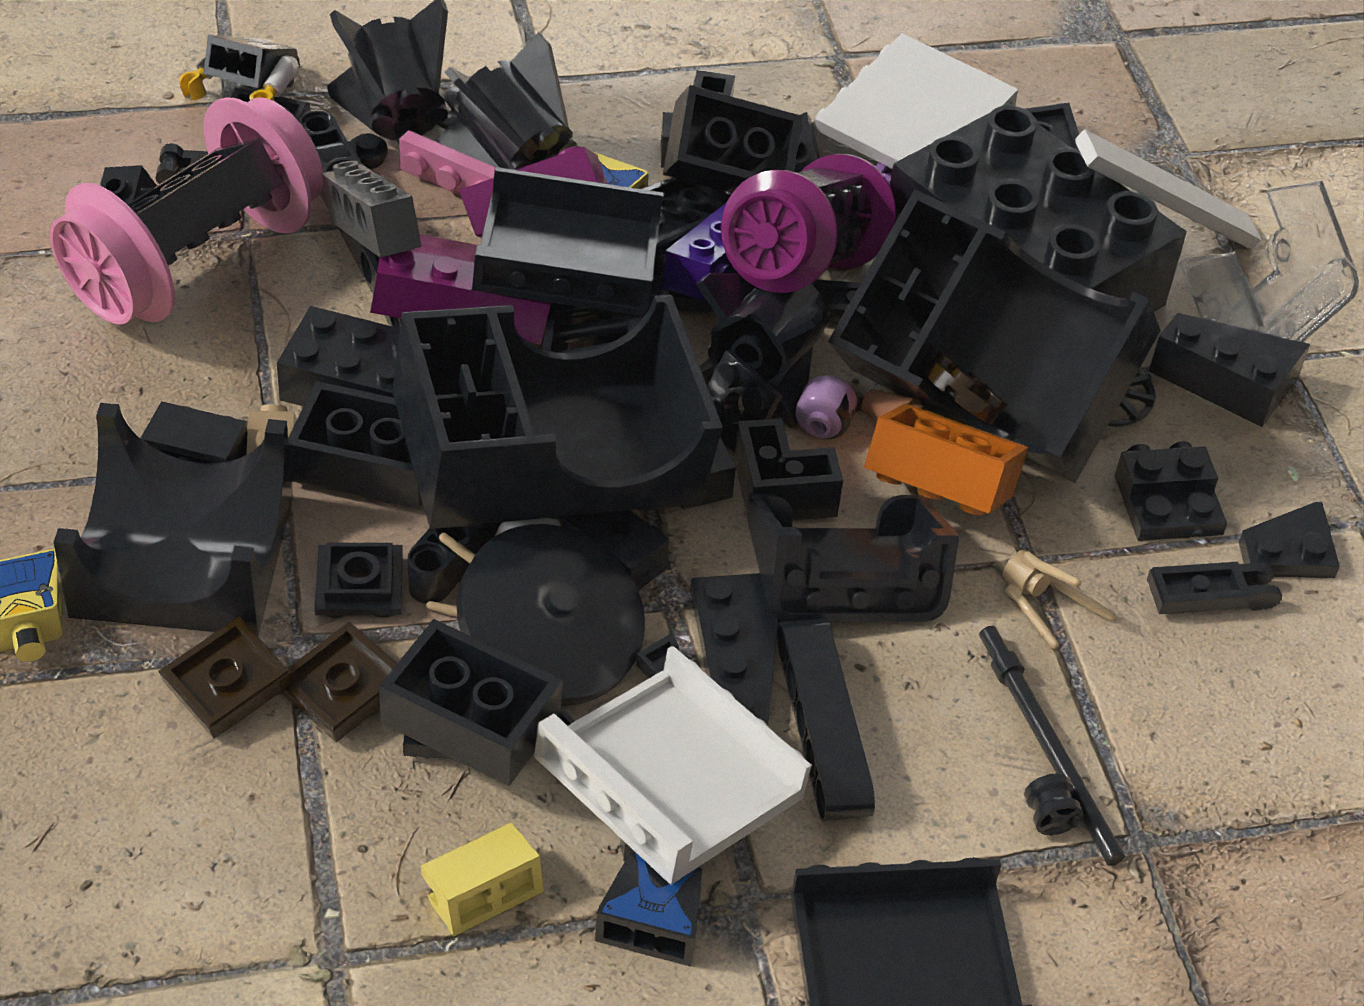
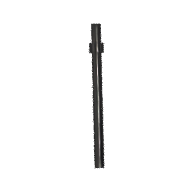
(1010, 672)

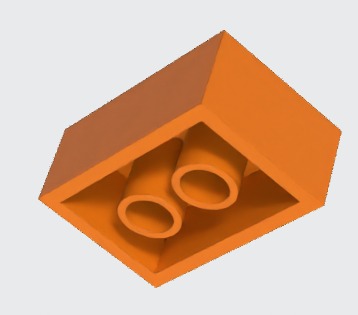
(945, 459)

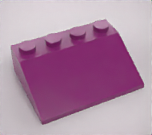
(442, 279)

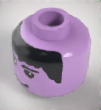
(828, 405)

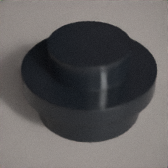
(370, 149)

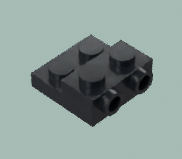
(1170, 492)

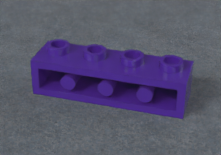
(696, 256)

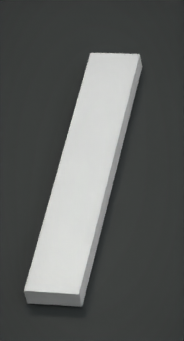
(1167, 189)

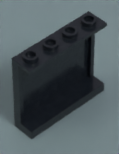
(569, 242)
(903, 935)

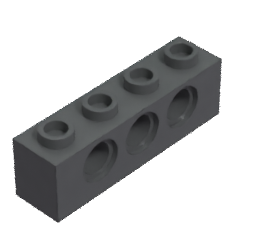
(371, 209)

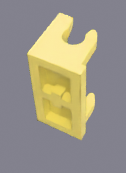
(483, 878)

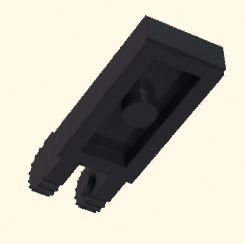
(1213, 587)

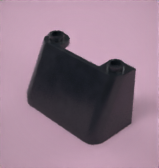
(855, 573)

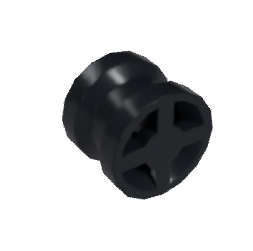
(1053, 804)

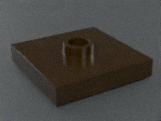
(226, 677)
(340, 681)

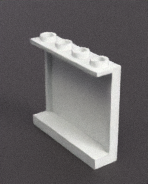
(908, 102)
(675, 767)

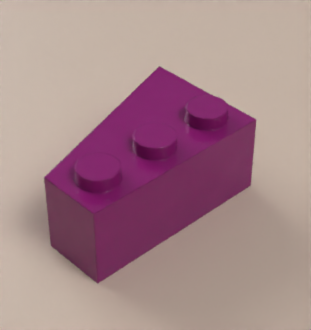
(570, 163)

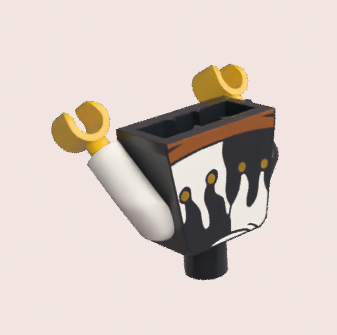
(246, 62)

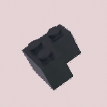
(805, 477)

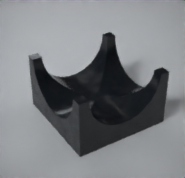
(176, 535)

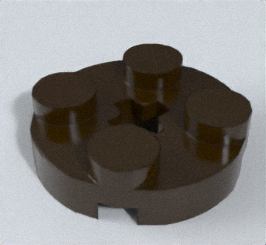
(967, 389)

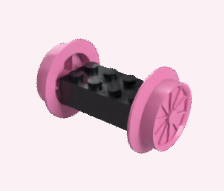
(122, 251)

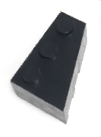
(1229, 365)

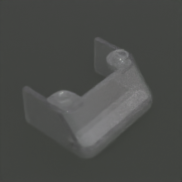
(1309, 276)

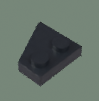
(1293, 544)

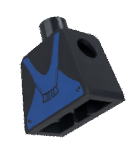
(649, 913)

